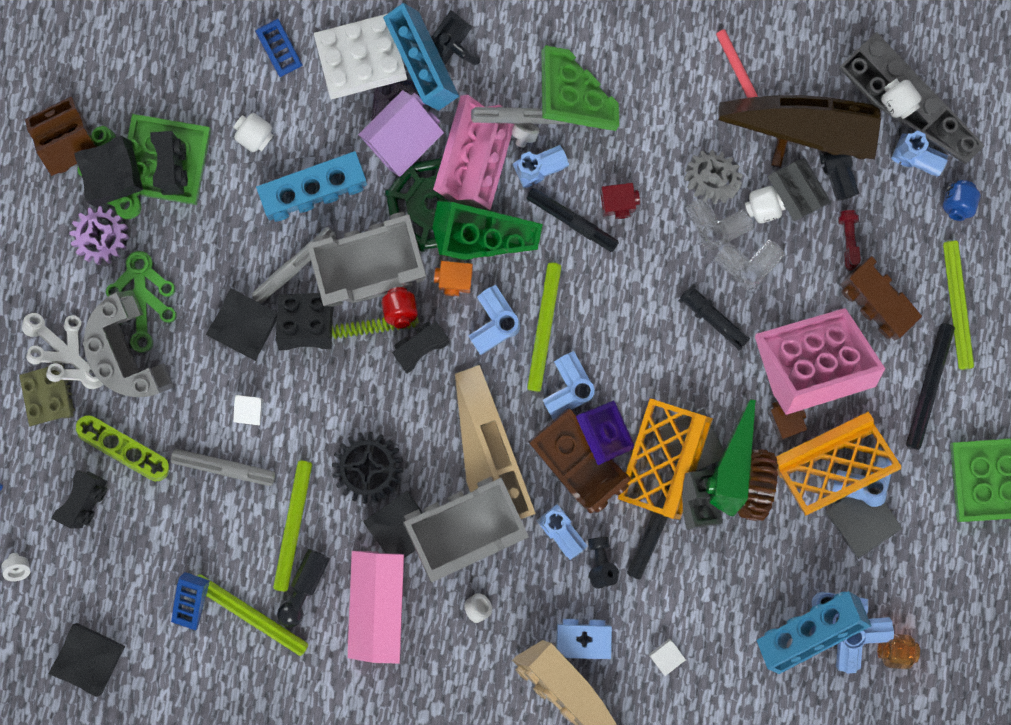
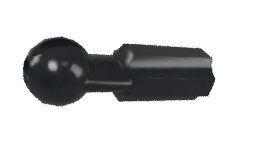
(304, 585)

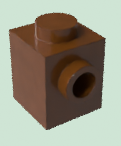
(787, 424)

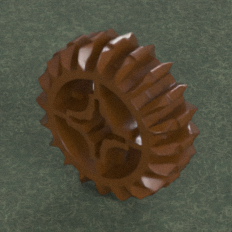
(761, 485)

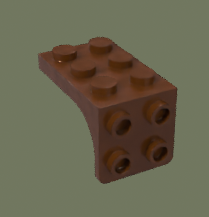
(573, 463)

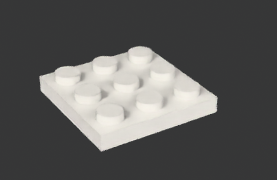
(359, 57)

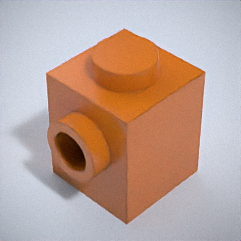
(454, 277)

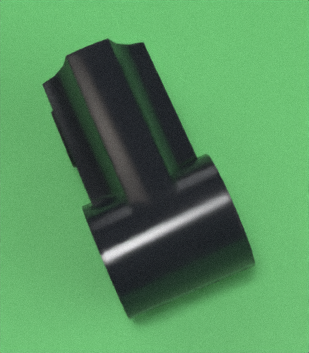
(840, 174)

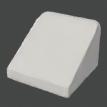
(248, 409)
(667, 657)

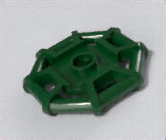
(415, 199)

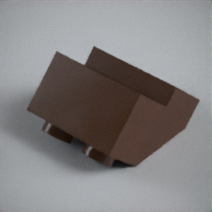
(59, 134)

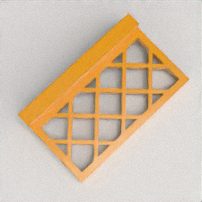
(821, 448)
(687, 460)

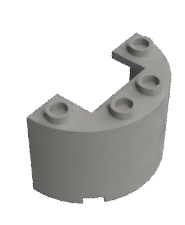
(367, 262)
(110, 354)
(465, 528)

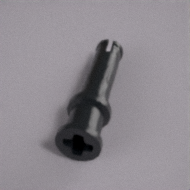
(704, 309)

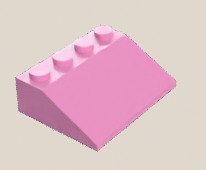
(818, 360)

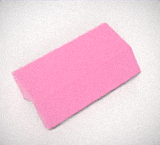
(472, 158)
(375, 607)

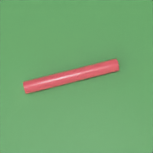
(736, 64)

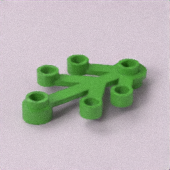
(135, 204)
(144, 296)

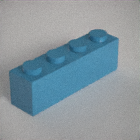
(421, 57)

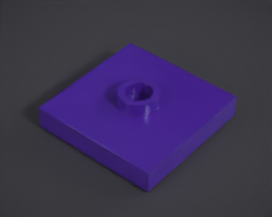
(605, 432)

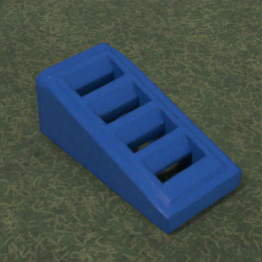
(260, 32)
(195, 583)

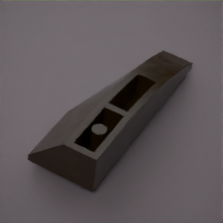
(811, 121)

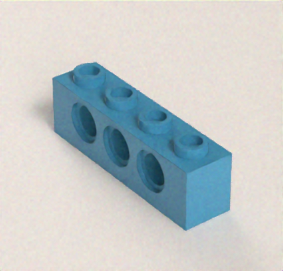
(272, 192)
(850, 622)

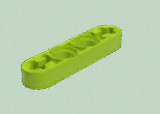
(124, 445)

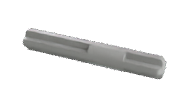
(510, 115)
(286, 271)
(223, 467)

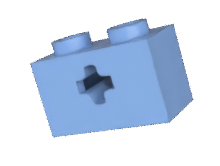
(597, 648)

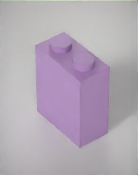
(401, 132)

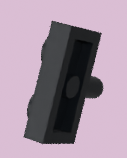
(449, 38)

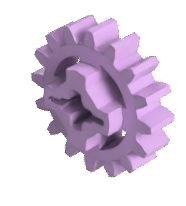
(110, 232)

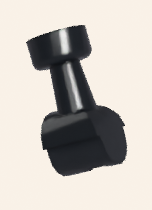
(604, 572)

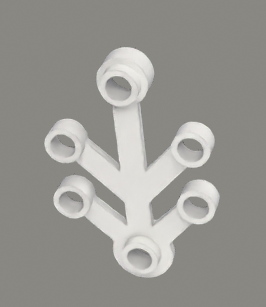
(65, 353)

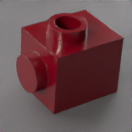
(619, 200)

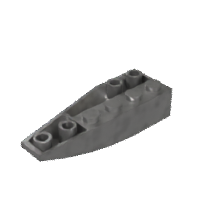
(878, 65)

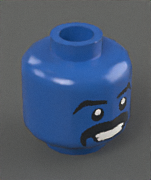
(961, 200)

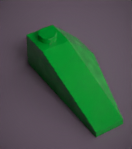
(475, 232)
(731, 477)

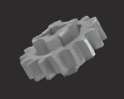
(713, 177)

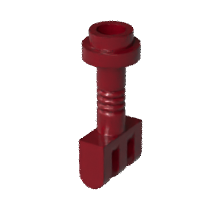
(852, 253)

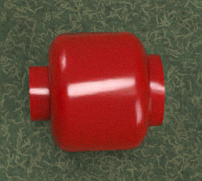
(399, 307)

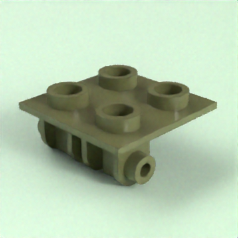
(44, 398)

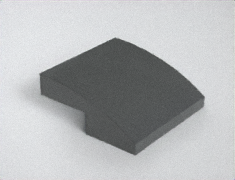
(799, 189)
(712, 449)
(695, 500)
(863, 525)

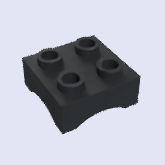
(169, 170)
(109, 171)
(303, 322)
(243, 324)
(428, 338)
(85, 493)
(388, 525)
(87, 659)

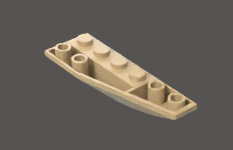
(485, 441)
(562, 685)

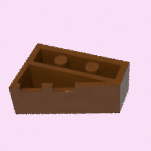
(880, 300)

